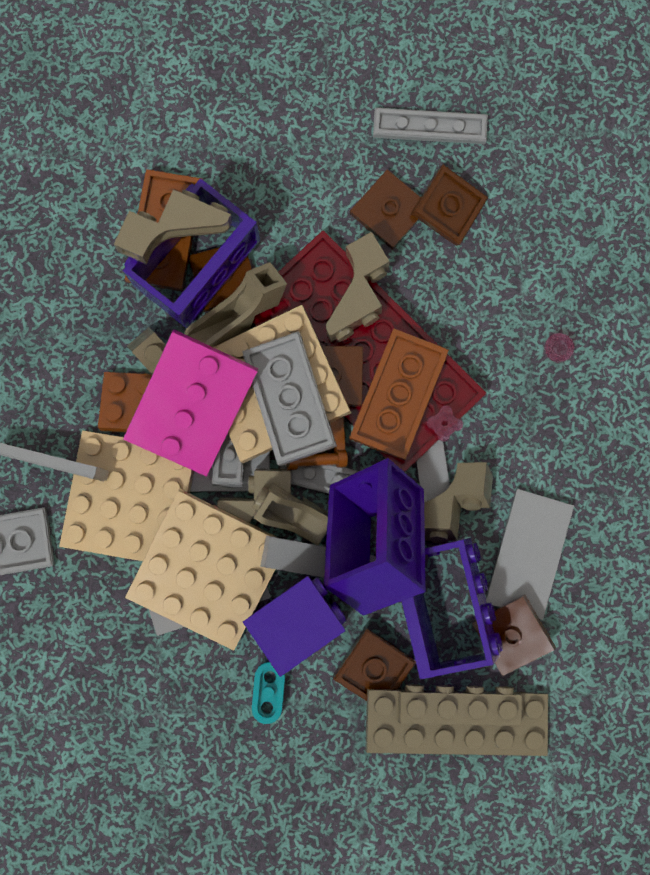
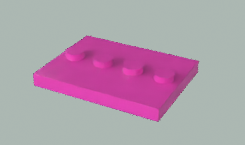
(190, 403)

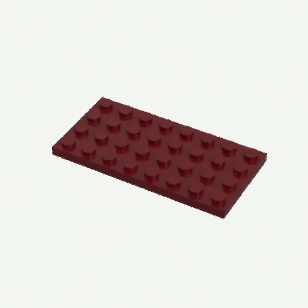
(318, 282)

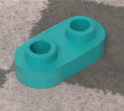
(267, 692)

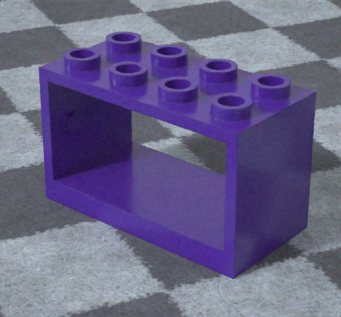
(212, 275)
(400, 538)
(296, 624)
(421, 629)

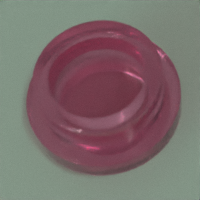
(559, 347)

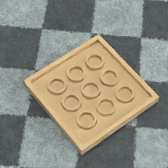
(248, 428)
(128, 508)
(203, 570)

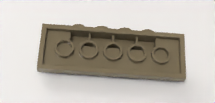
(456, 721)

